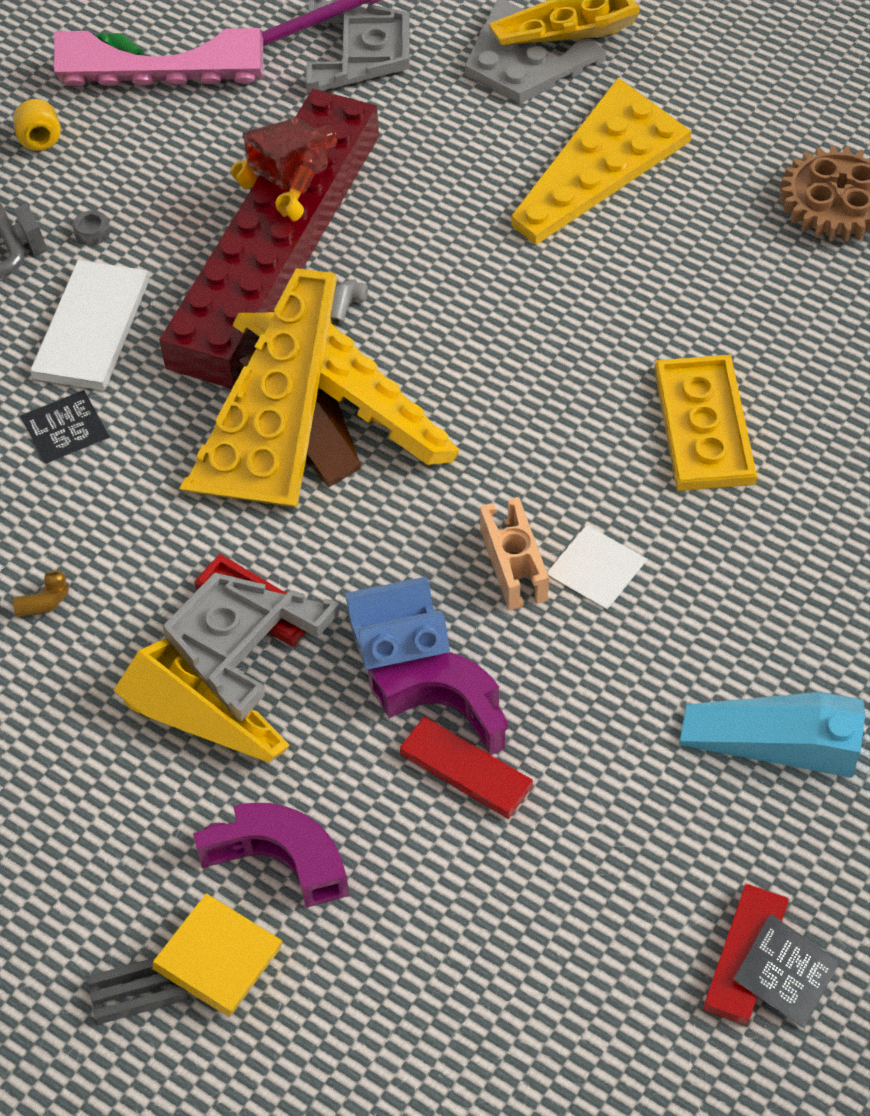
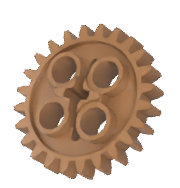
(829, 193)

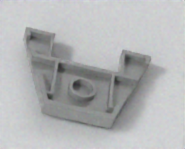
(373, 46)
(524, 68)
(227, 621)

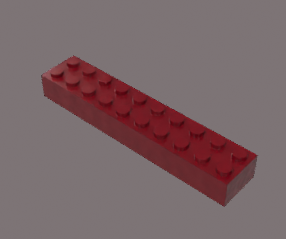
(265, 248)

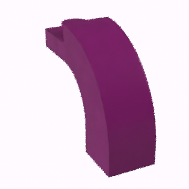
(444, 681)
(280, 834)

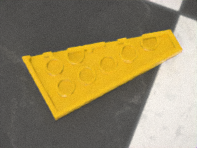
(609, 150)
(356, 377)
(268, 416)

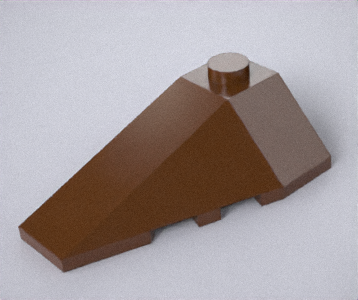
(330, 443)

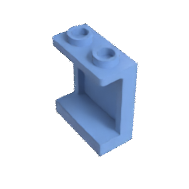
(396, 623)

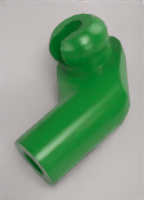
(120, 42)

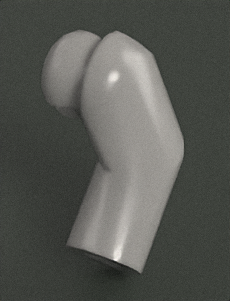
(345, 295)

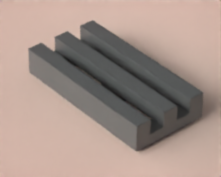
(134, 1006)

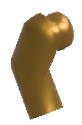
(47, 599)

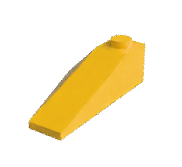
(565, 21)
(171, 692)

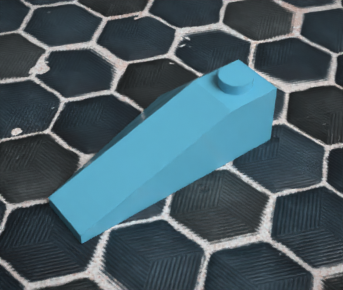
(791, 730)

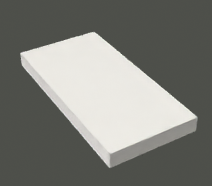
(90, 325)

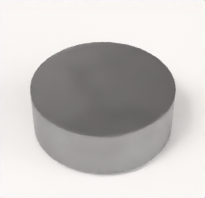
(91, 227)

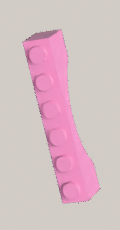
(229, 55)

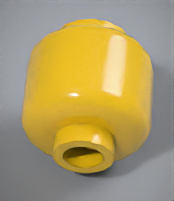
(36, 125)

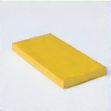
(704, 423)

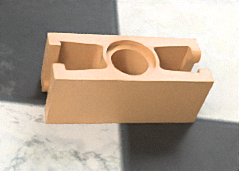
(511, 567)

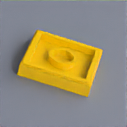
(217, 955)

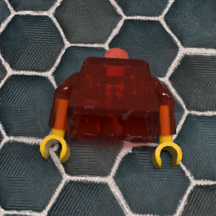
(286, 156)

